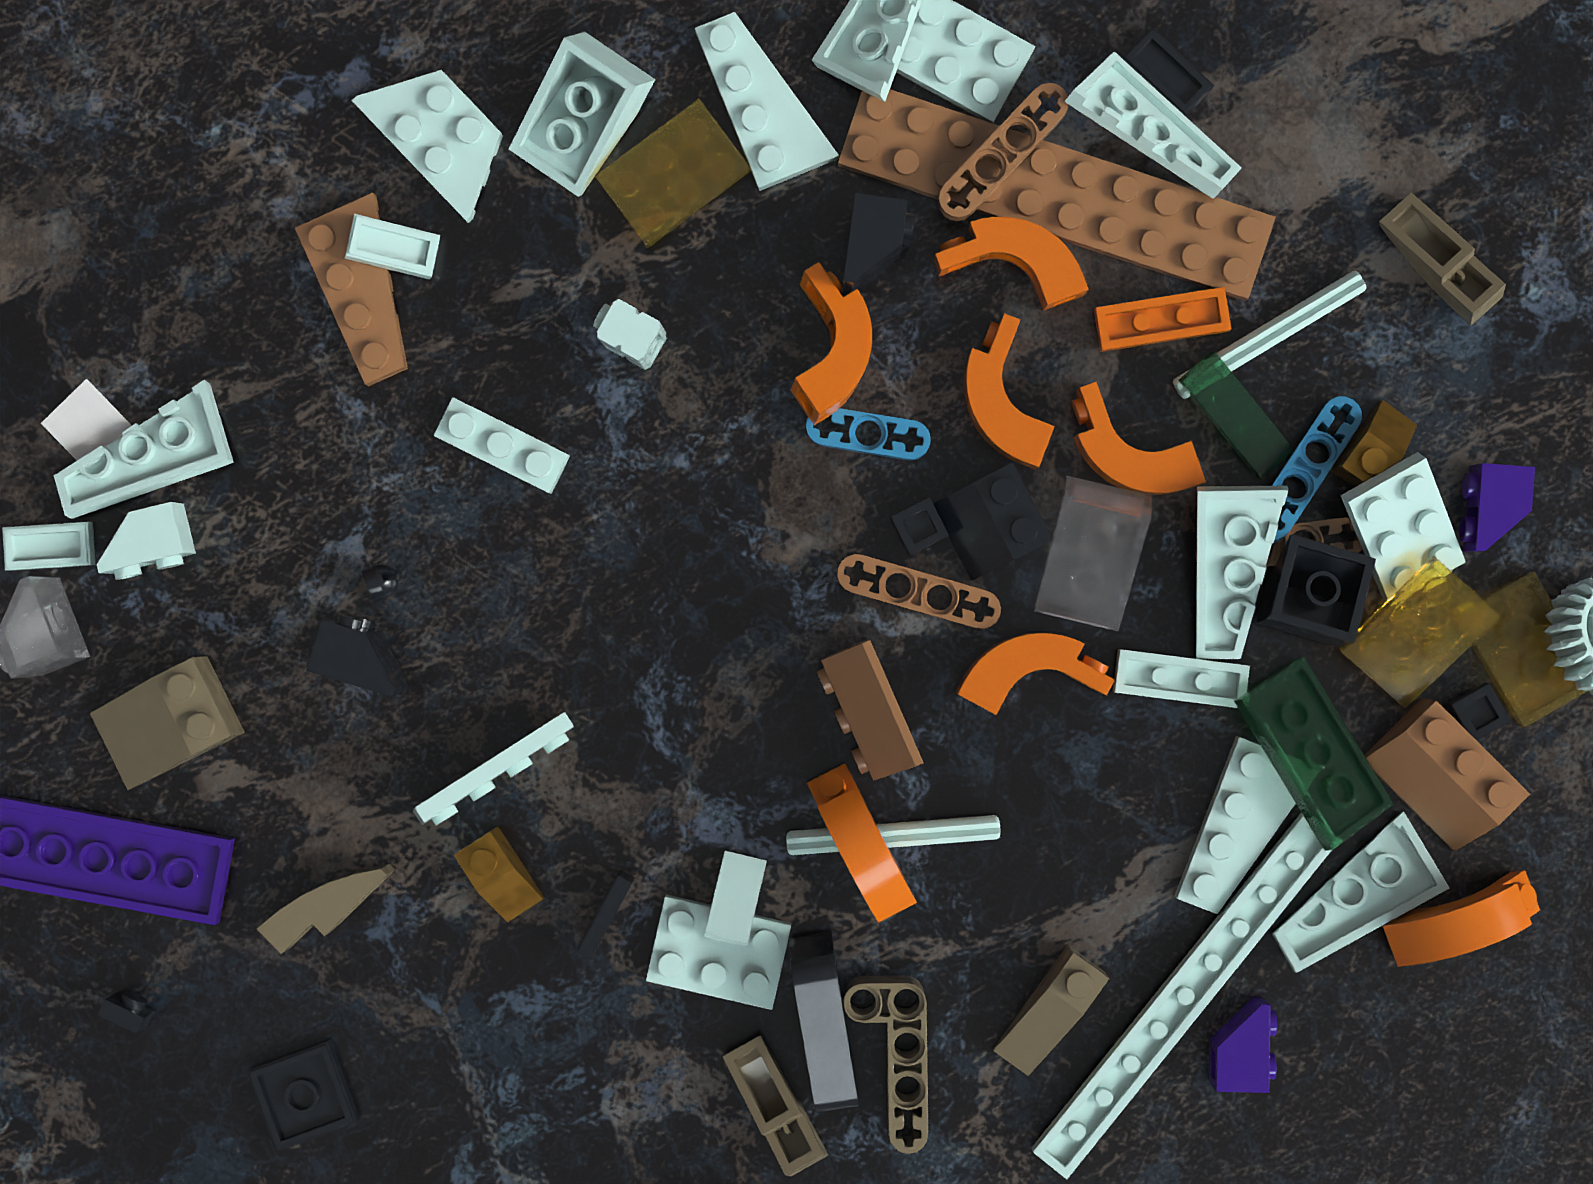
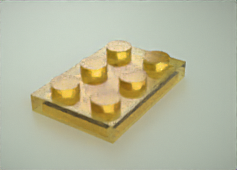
(673, 173)
(1420, 631)
(1518, 655)

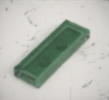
(1236, 415)

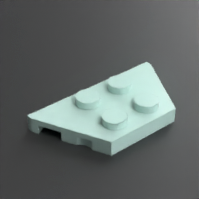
(437, 134)

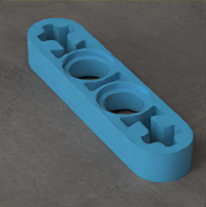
(1310, 472)

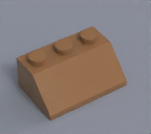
(869, 711)
(1445, 775)

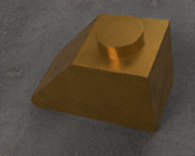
(1375, 446)
(499, 874)

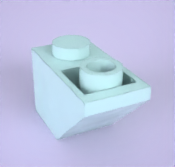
(148, 537)

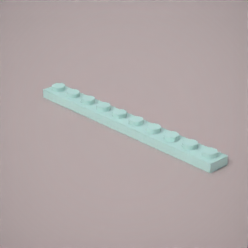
(1181, 998)

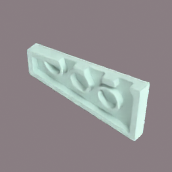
(868, 43)
(1146, 120)
(165, 449)
(1236, 827)
(1367, 892)

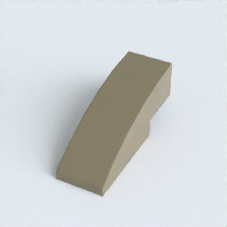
(1442, 259)
(322, 906)
(775, 1106)

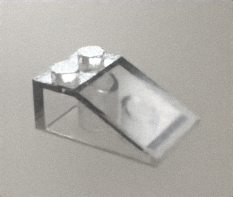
(1093, 553)

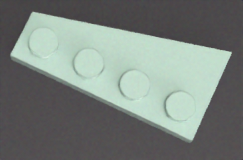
(766, 114)
(1232, 554)
(479, 781)

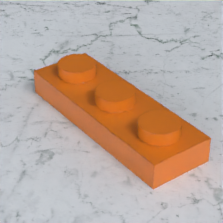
(1162, 319)

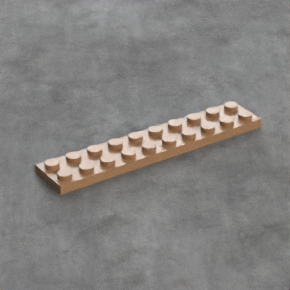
(1064, 192)

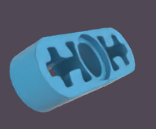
(898, 448)

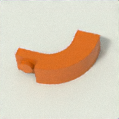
(1025, 244)
(835, 378)
(991, 411)
(1123, 465)
(1006, 662)
(861, 843)
(1464, 924)

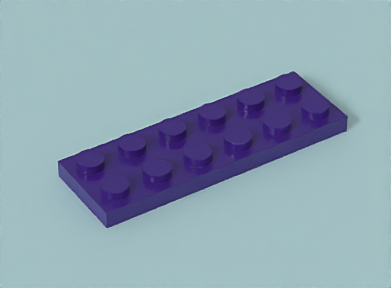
(113, 860)

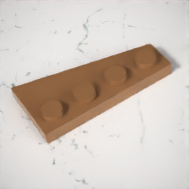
(356, 291)

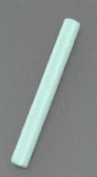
(1287, 323)
(904, 834)

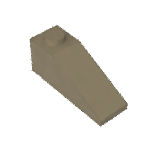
(1051, 1010)

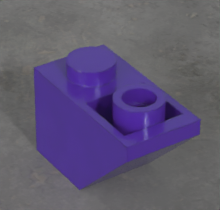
(1496, 502)
(1241, 1050)

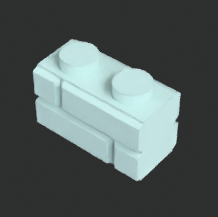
(630, 333)

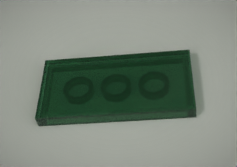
(1314, 753)

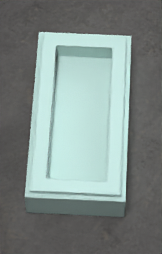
(392, 246)
(48, 546)
(735, 898)

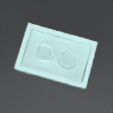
(963, 57)
(1402, 523)
(716, 967)

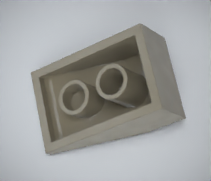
(167, 721)

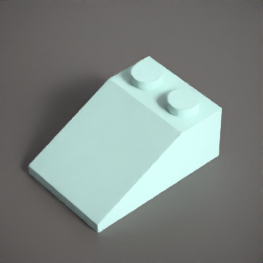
(580, 111)

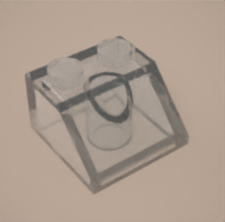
(39, 630)

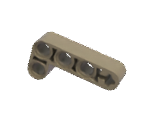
(899, 1063)

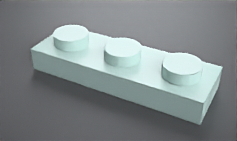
(501, 445)
(1180, 678)

